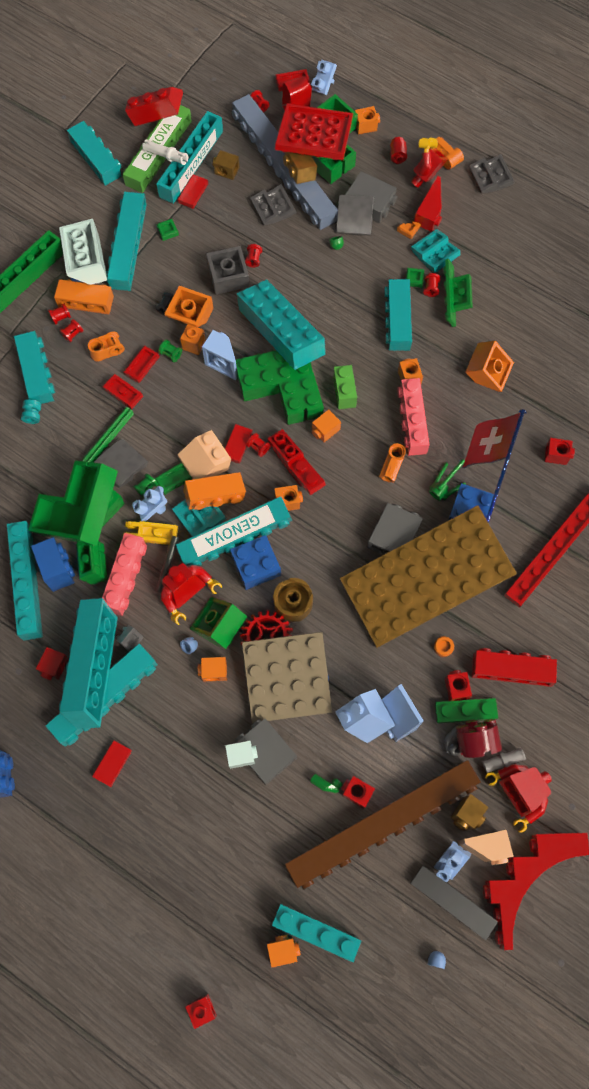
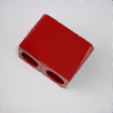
(297, 92)

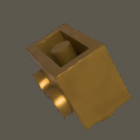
(300, 167)
(469, 813)

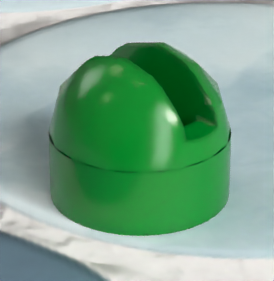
(337, 242)

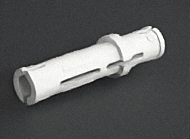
(168, 152)

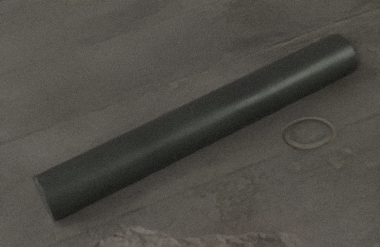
(168, 561)

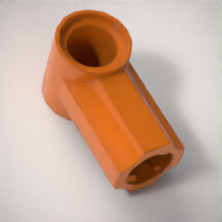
(454, 155)
(392, 463)

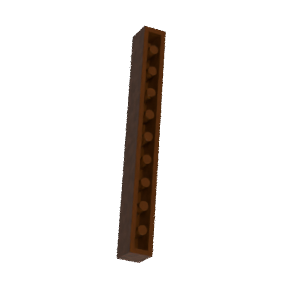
(381, 824)

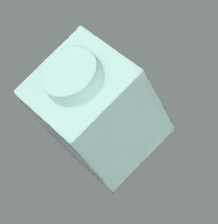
(241, 754)

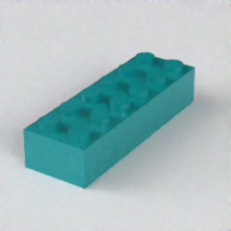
(281, 324)
(89, 664)

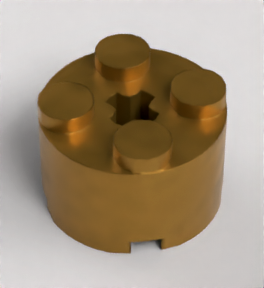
(296, 610)

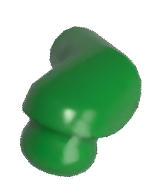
(324, 785)

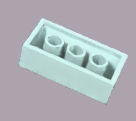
(83, 252)

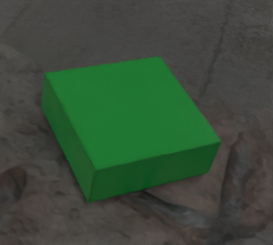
(167, 229)
(416, 277)

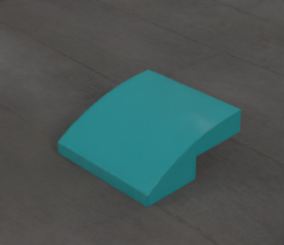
(434, 250)
(198, 520)

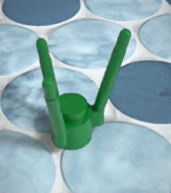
(439, 489)

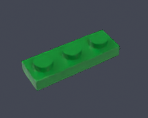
(466, 710)

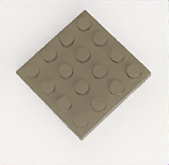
(287, 677)

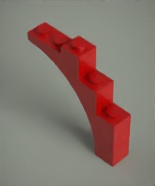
(508, 894)

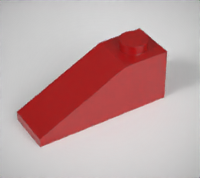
(430, 209)

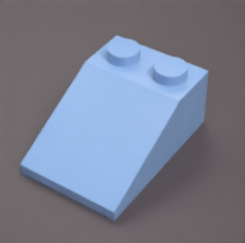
(402, 713)

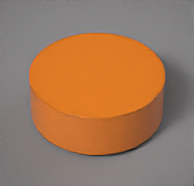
(443, 646)

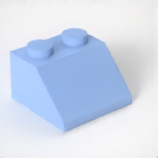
(219, 354)
(365, 716)

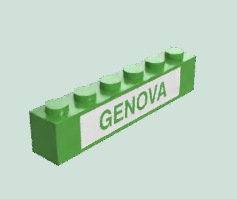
(146, 164)

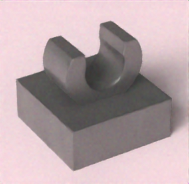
(129, 638)

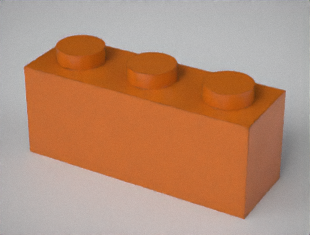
(84, 296)
(214, 491)

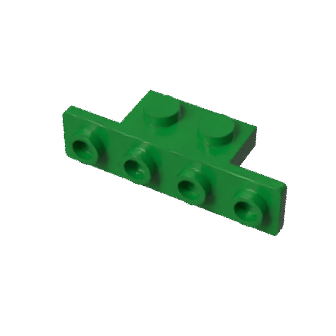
(458, 292)

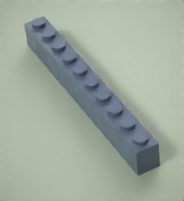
(264, 135)

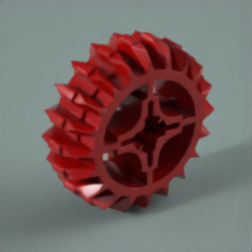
(258, 623)

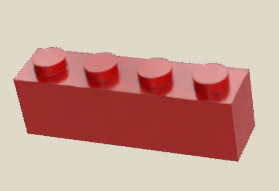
(514, 668)

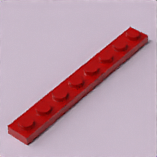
(550, 554)

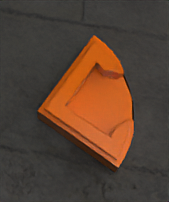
(408, 229)

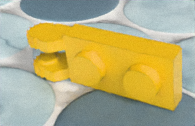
(153, 532)

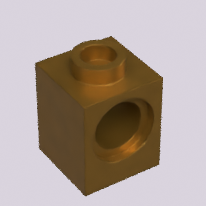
(226, 165)

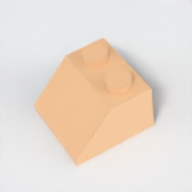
(205, 456)
(489, 847)

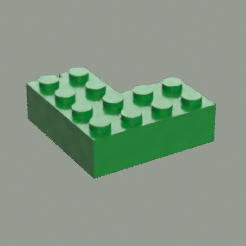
(332, 169)
(271, 375)
(82, 509)

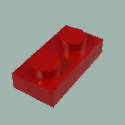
(123, 391)

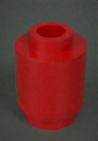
(398, 150)

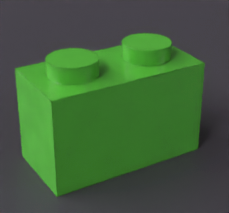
(345, 387)

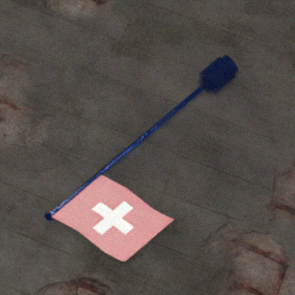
(494, 442)

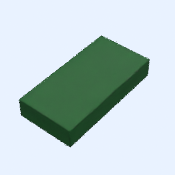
(173, 478)

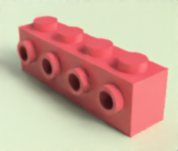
(414, 417)
(124, 572)

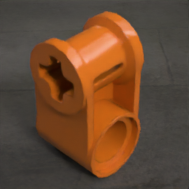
(106, 345)

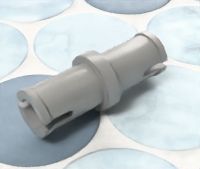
(503, 760)

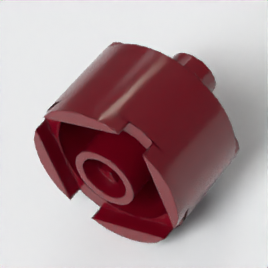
(478, 738)

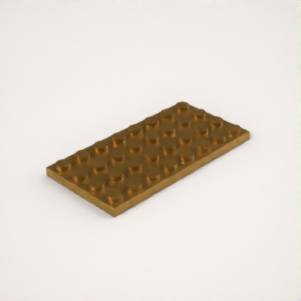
(427, 576)

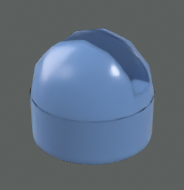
(189, 645)
(437, 959)

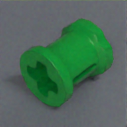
(170, 350)
(147, 483)

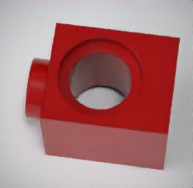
(554, 456)
(52, 664)
(453, 693)
(367, 791)
(201, 1011)

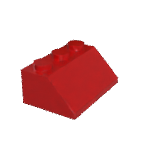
(154, 105)

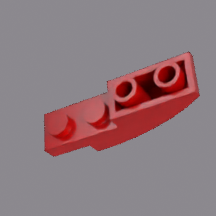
(295, 462)

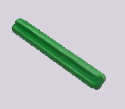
(108, 435)

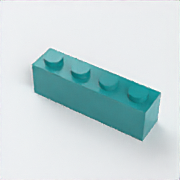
(94, 152)
(399, 315)
(34, 367)
(317, 933)

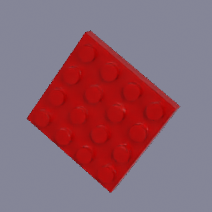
(314, 132)

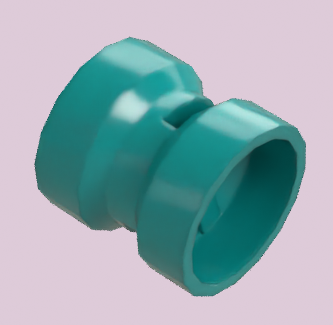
(31, 411)

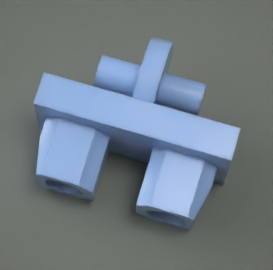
(324, 77)
(153, 503)
(451, 862)

